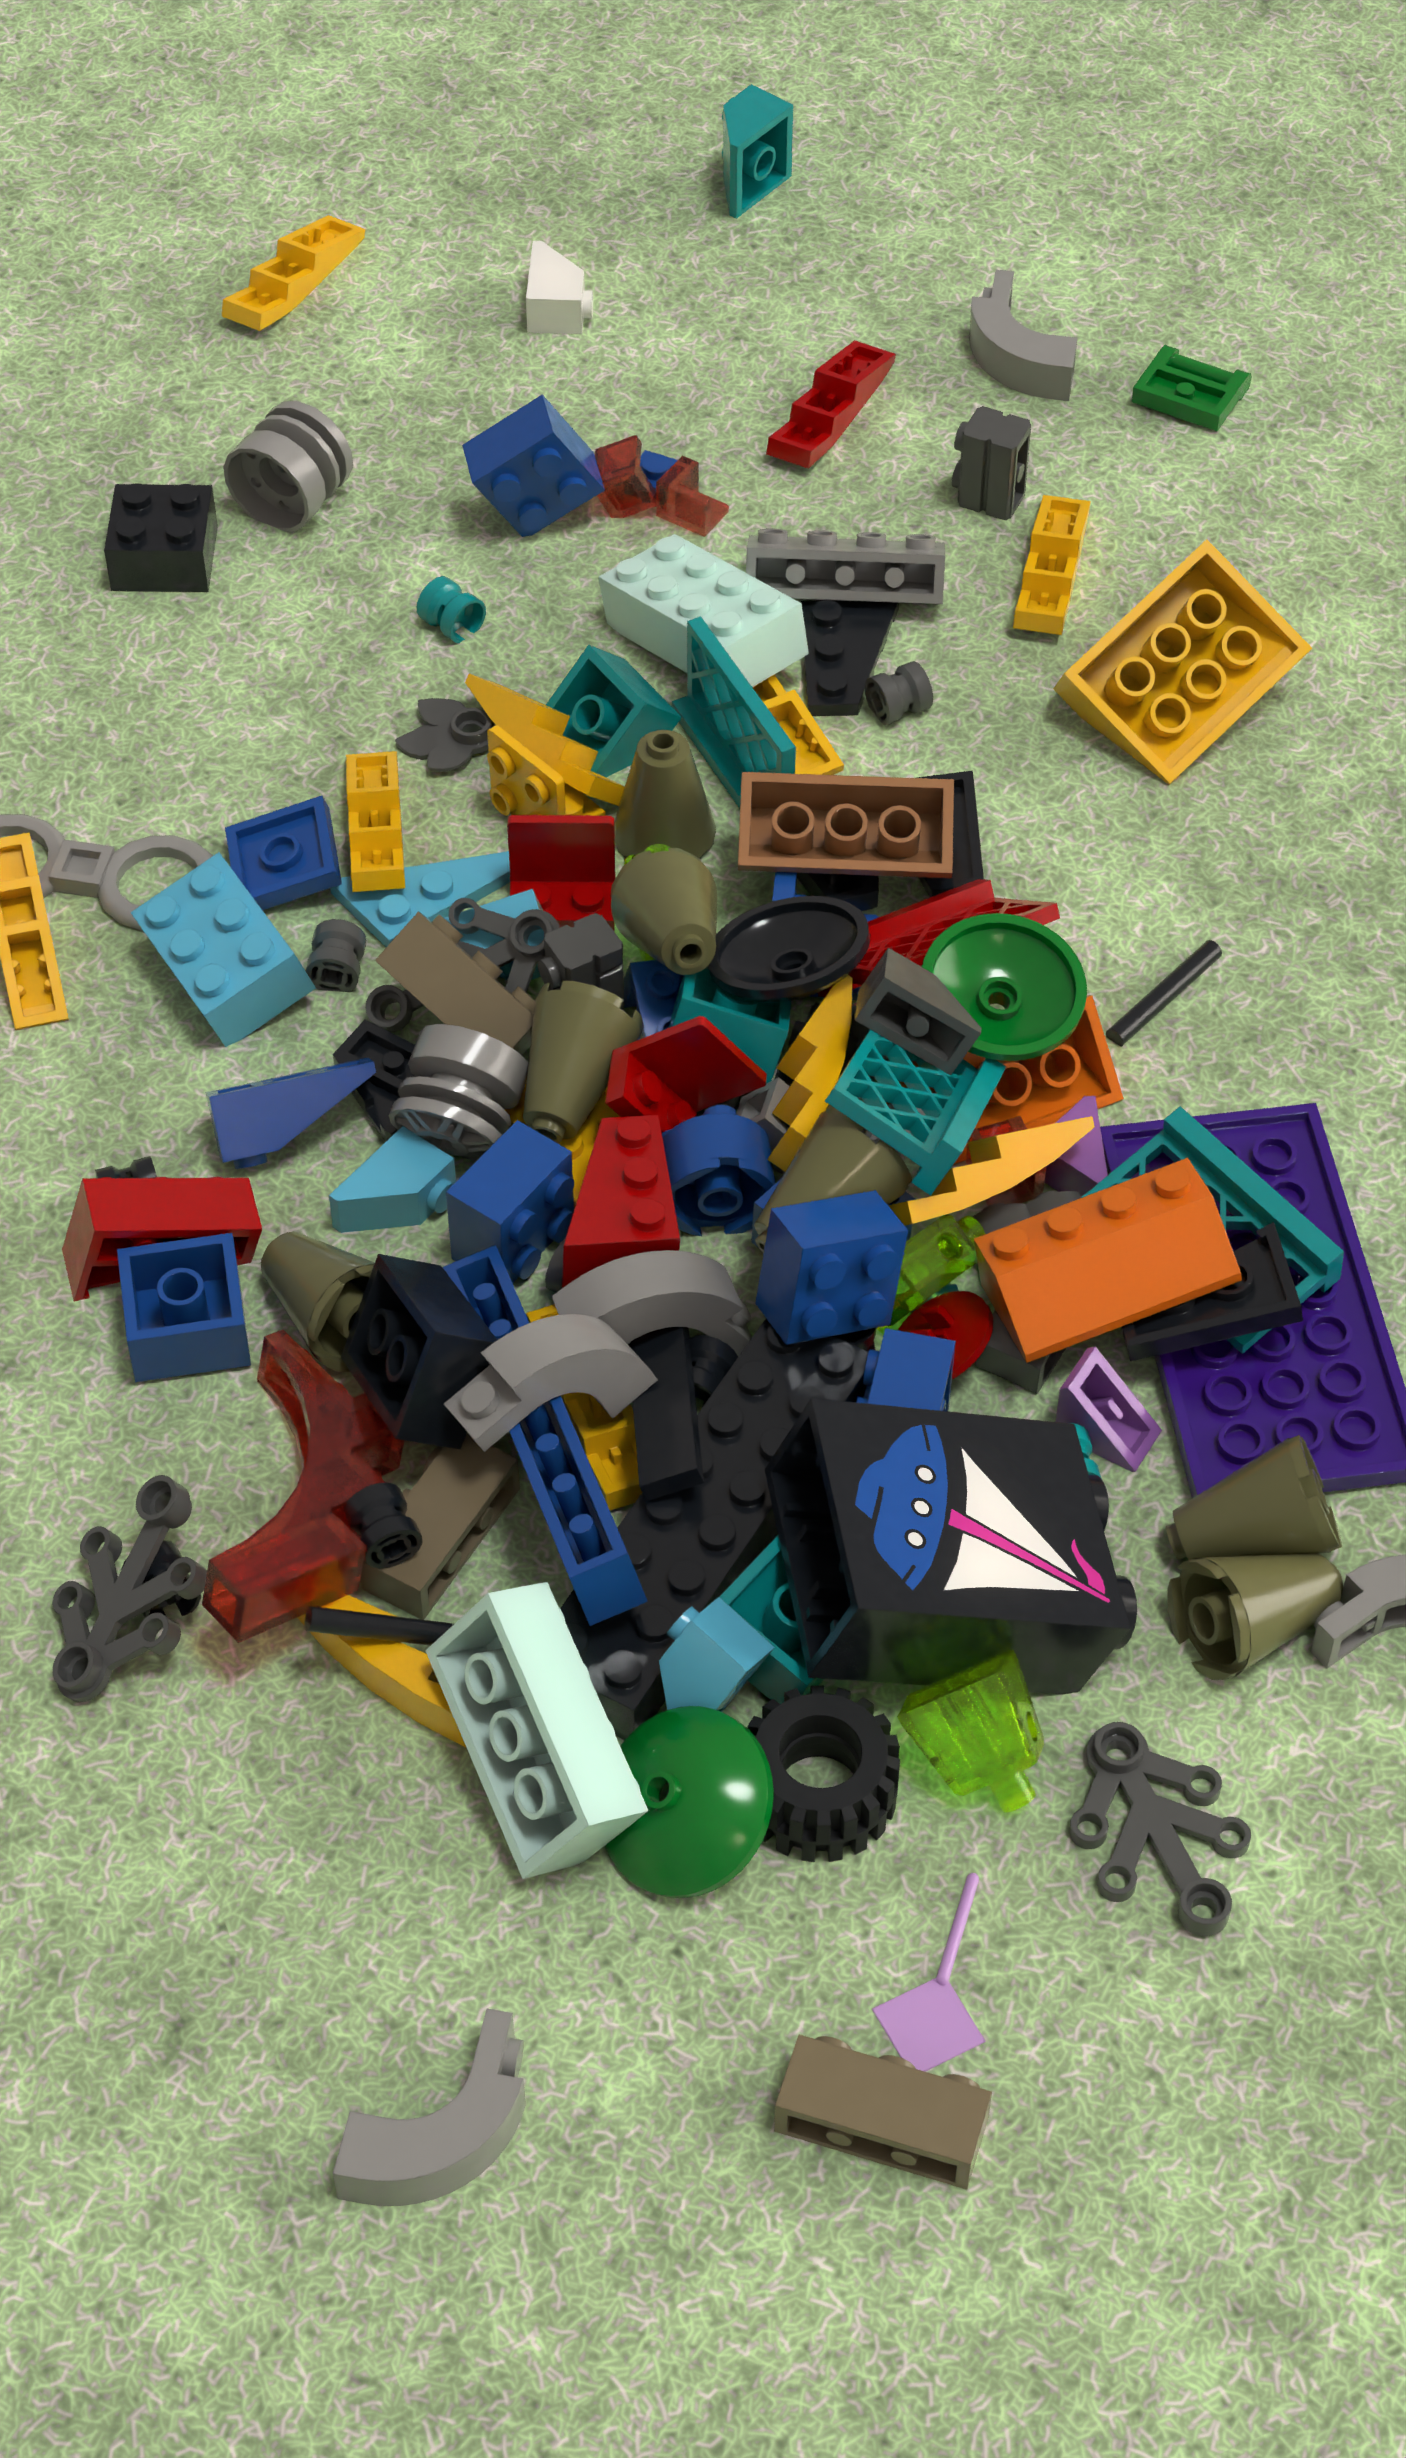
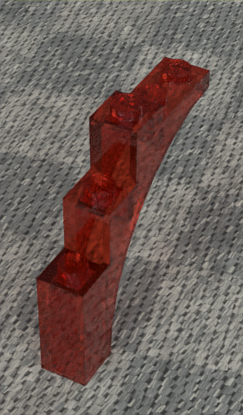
(307, 1548)

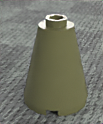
(664, 799)
(668, 908)
(572, 1055)
(836, 1163)
(317, 1290)
(1259, 1510)
(1248, 1606)

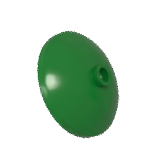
(1016, 966)
(713, 1808)

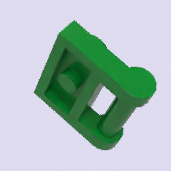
(1190, 389)

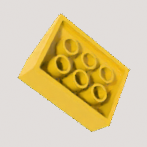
(1183, 664)

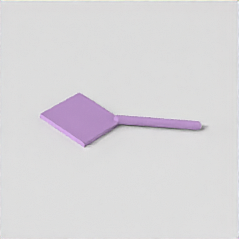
(930, 2020)

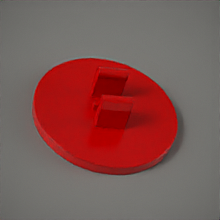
(955, 1317)

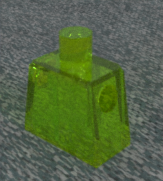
(933, 1262)
(979, 1730)

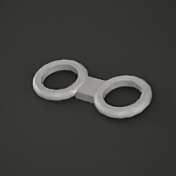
(97, 868)

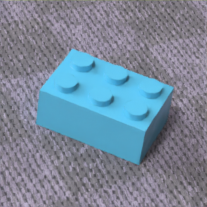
(223, 950)

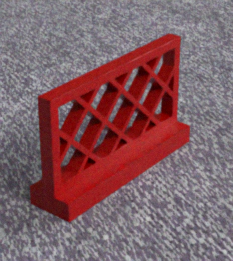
(915, 927)

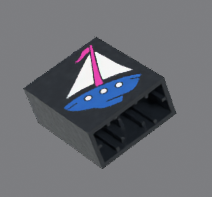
(945, 1544)

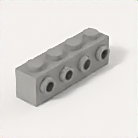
(849, 568)

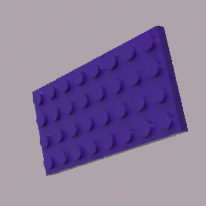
(1314, 1378)

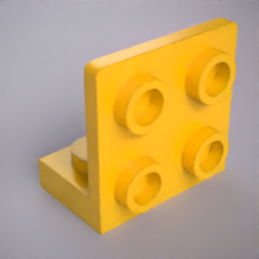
(527, 784)

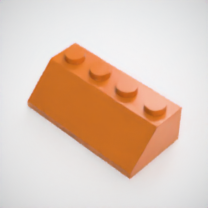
(1053, 1083)
(1106, 1260)

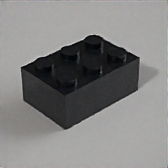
(415, 1349)

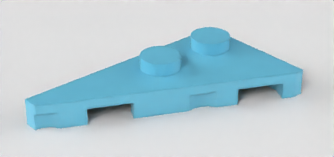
(427, 889)

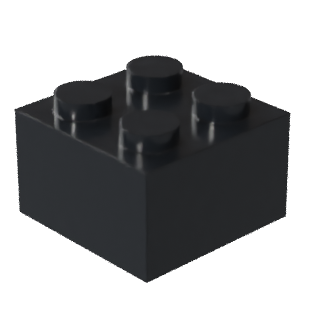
(161, 538)

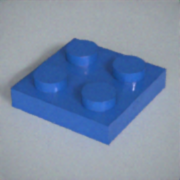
(285, 853)

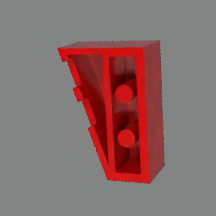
(623, 1198)
(152, 1211)

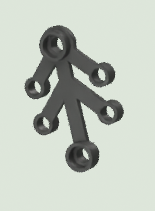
(512, 948)
(89, 1657)
(1157, 1819)

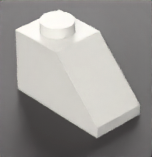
(556, 293)

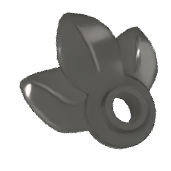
(448, 736)

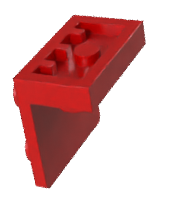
(565, 863)
(679, 1073)

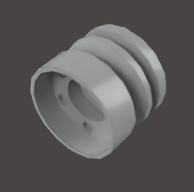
(288, 466)
(459, 1089)

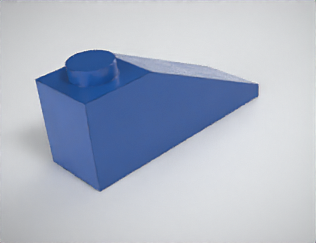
(273, 1111)

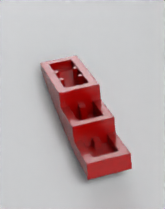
(831, 404)

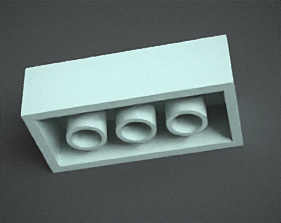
(677, 581)
(535, 1729)

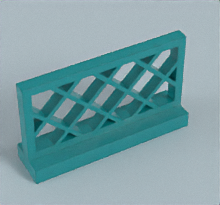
(728, 716)
(948, 1115)
(1243, 1195)

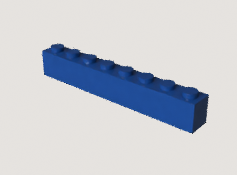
(556, 1462)

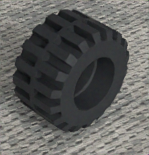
(838, 1730)

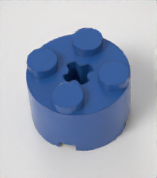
(717, 1170)

